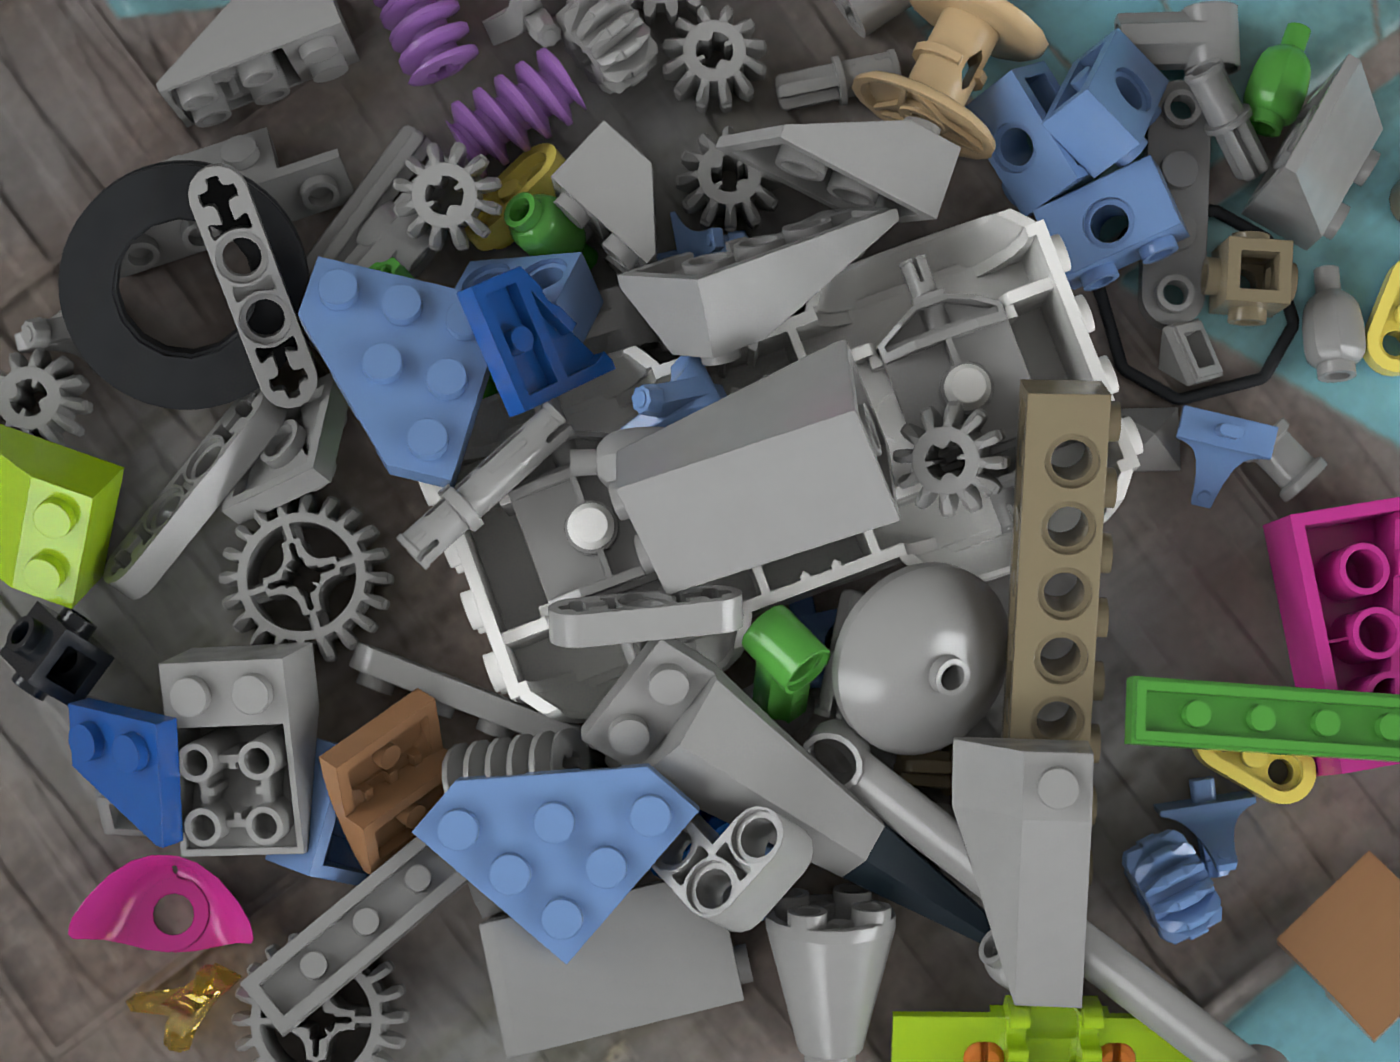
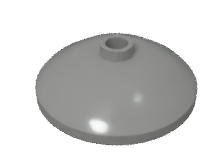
(902, 642)

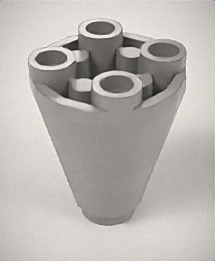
(830, 966)

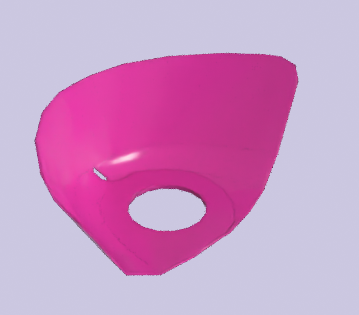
(126, 899)

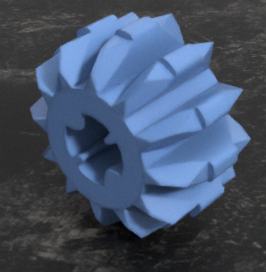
(1172, 886)

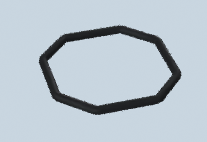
(1212, 390)

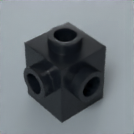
(55, 654)

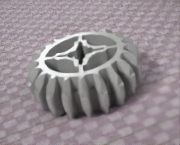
(295, 549)
(320, 1048)

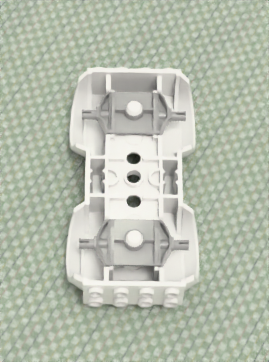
(925, 326)

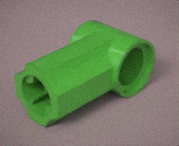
(786, 662)

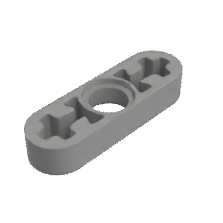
(645, 616)

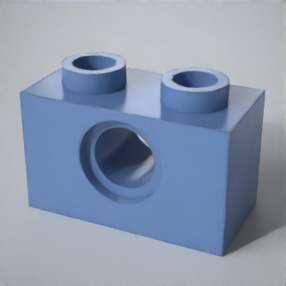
(1107, 104)
(1010, 111)
(1132, 192)

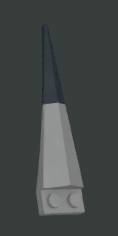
(733, 756)

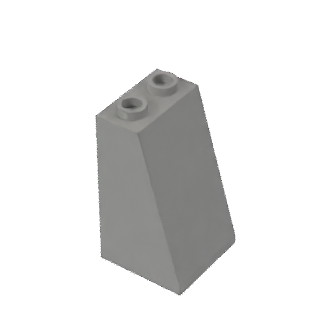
(758, 474)
(636, 969)

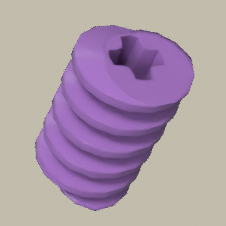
(426, 38)
(515, 109)

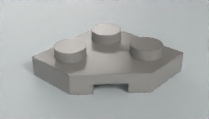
(296, 459)

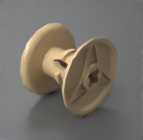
(935, 89)

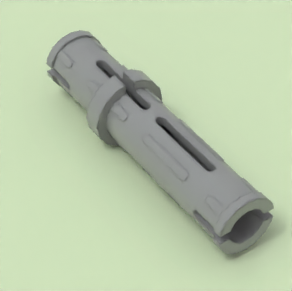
(485, 486)

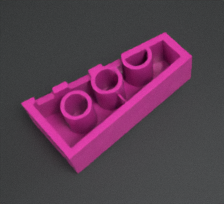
(1340, 601)

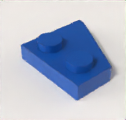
(527, 341)
(131, 762)

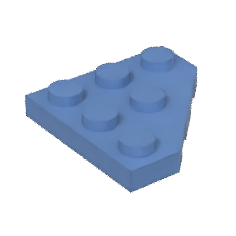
(400, 363)
(557, 842)

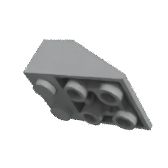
(256, 56)
(244, 746)

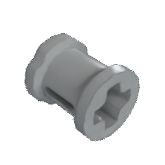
(1290, 463)

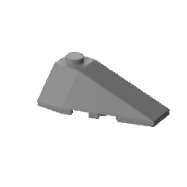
(741, 296)
(1029, 847)

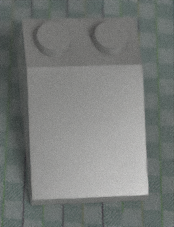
(1320, 160)
(855, 162)

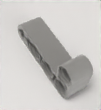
(733, 859)

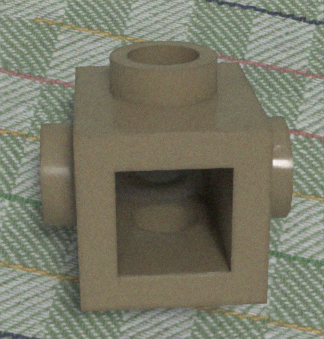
(1263, 263)

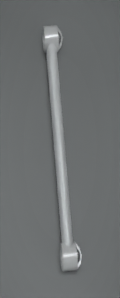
(1105, 963)

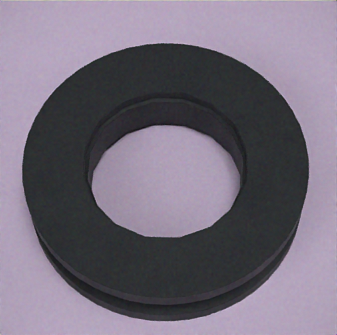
(110, 337)

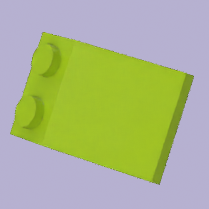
(54, 517)

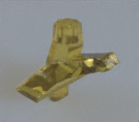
(185, 1004)

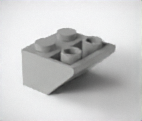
(611, 195)

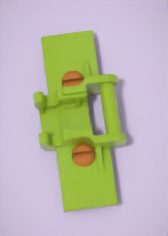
(1027, 1035)

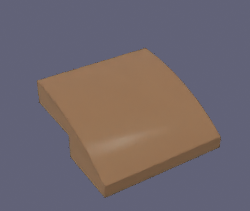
(386, 778)
(1353, 945)

